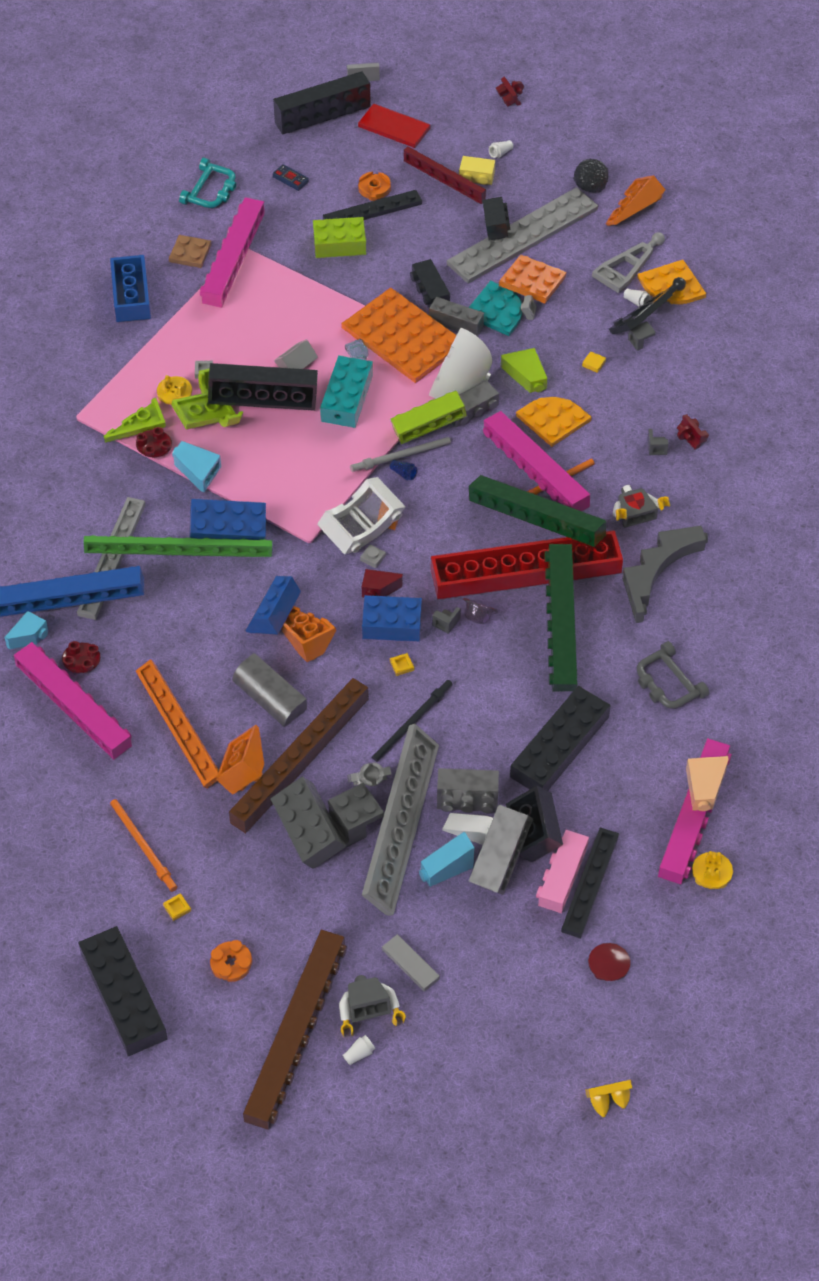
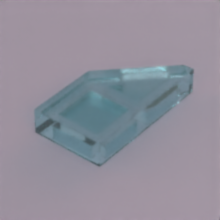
(357, 349)

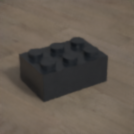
(544, 831)

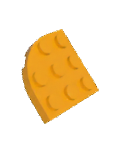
(661, 279)
(553, 418)

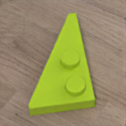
(138, 422)

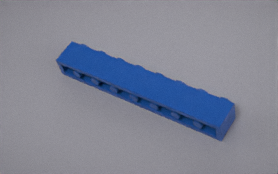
(71, 591)

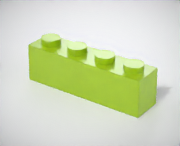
(428, 417)

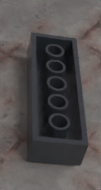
(322, 102)
(262, 386)
(560, 740)
(122, 991)

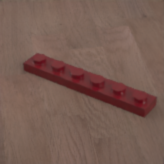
(444, 175)

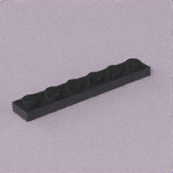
(378, 207)
(590, 883)

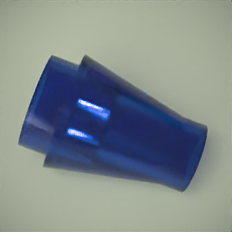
(404, 469)

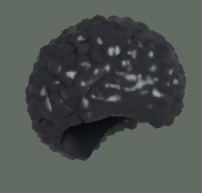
(591, 175)

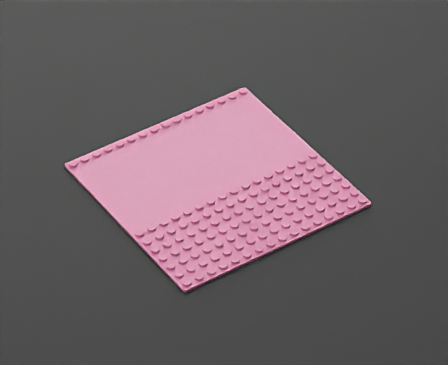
(272, 452)

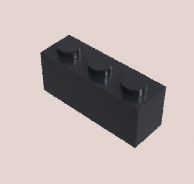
(496, 218)
(429, 282)

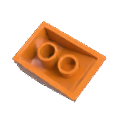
(242, 761)

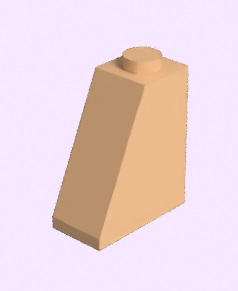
(705, 780)

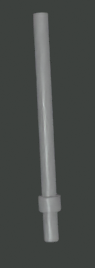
(370, 463)

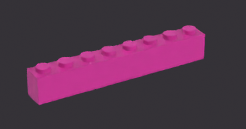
(232, 253)
(535, 462)
(73, 700)
(688, 828)

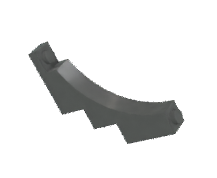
(671, 547)

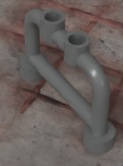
(657, 694)

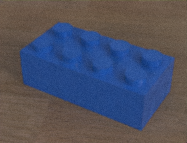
(130, 288)
(227, 519)

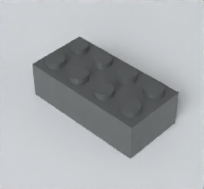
(308, 822)

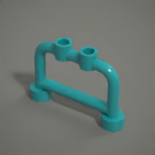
(222, 195)

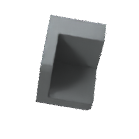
(639, 334)
(657, 445)
(446, 620)

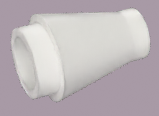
(498, 149)
(636, 296)
(360, 1049)

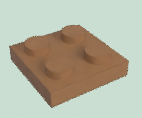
(190, 251)

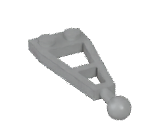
(617, 281)

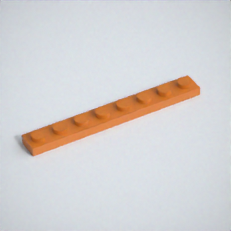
(178, 723)

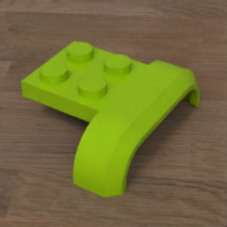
(196, 411)

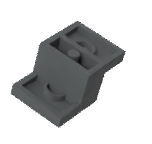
(354, 811)

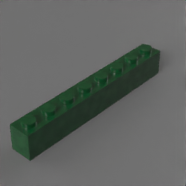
(537, 510)
(562, 617)

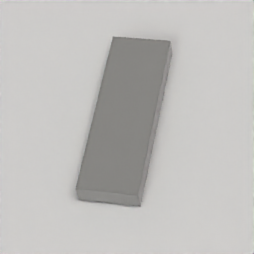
(410, 962)

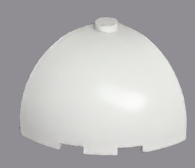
(463, 366)

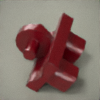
(512, 90)
(689, 430)

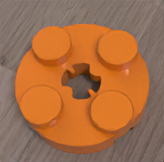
(374, 193)
(226, 950)

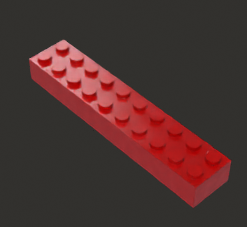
(519, 566)

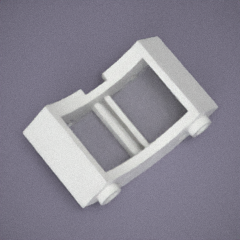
(362, 518)

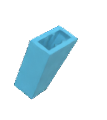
(196, 464)
(448, 860)

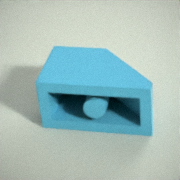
(27, 630)

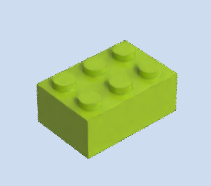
(339, 237)

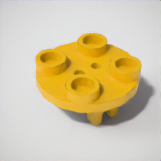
(173, 388)
(704, 870)

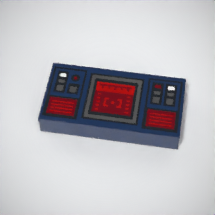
(290, 177)

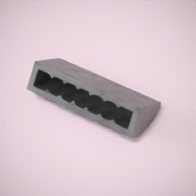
(269, 690)
(501, 849)

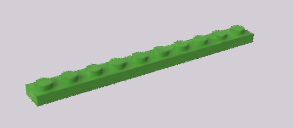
(177, 546)

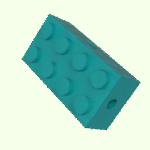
(346, 391)

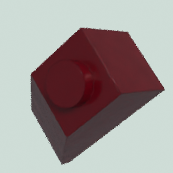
(380, 583)

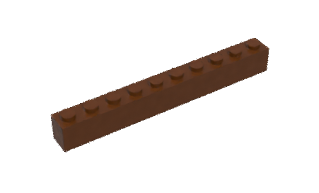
(299, 755)
(294, 1030)

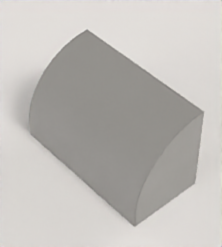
(370, 70)
(297, 356)

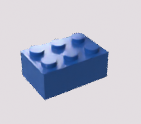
(391, 618)

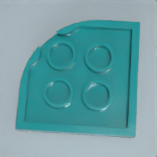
(500, 308)

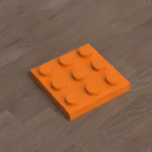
(532, 278)

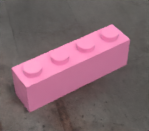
(562, 871)

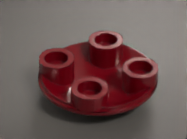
(153, 443)
(81, 657)
(609, 962)

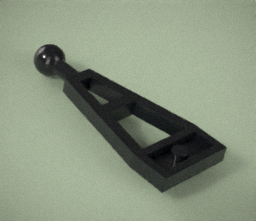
(645, 310)

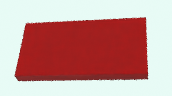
(394, 125)

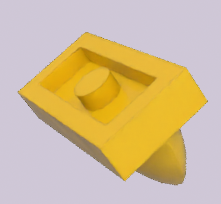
(600, 1096)

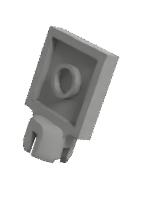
(370, 774)

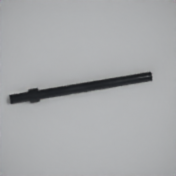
(435, 697)

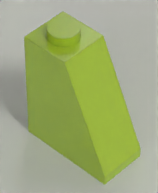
(525, 369)

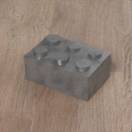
(467, 790)

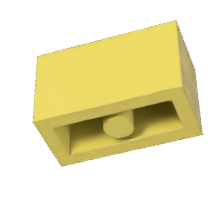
(477, 169)

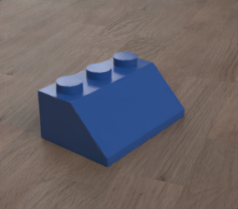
(275, 606)

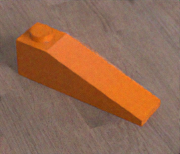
(639, 195)
(307, 633)

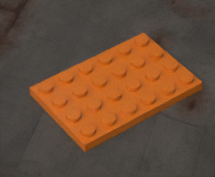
(401, 334)

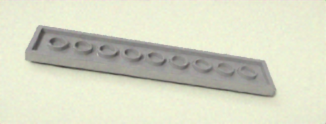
(523, 235)
(400, 820)

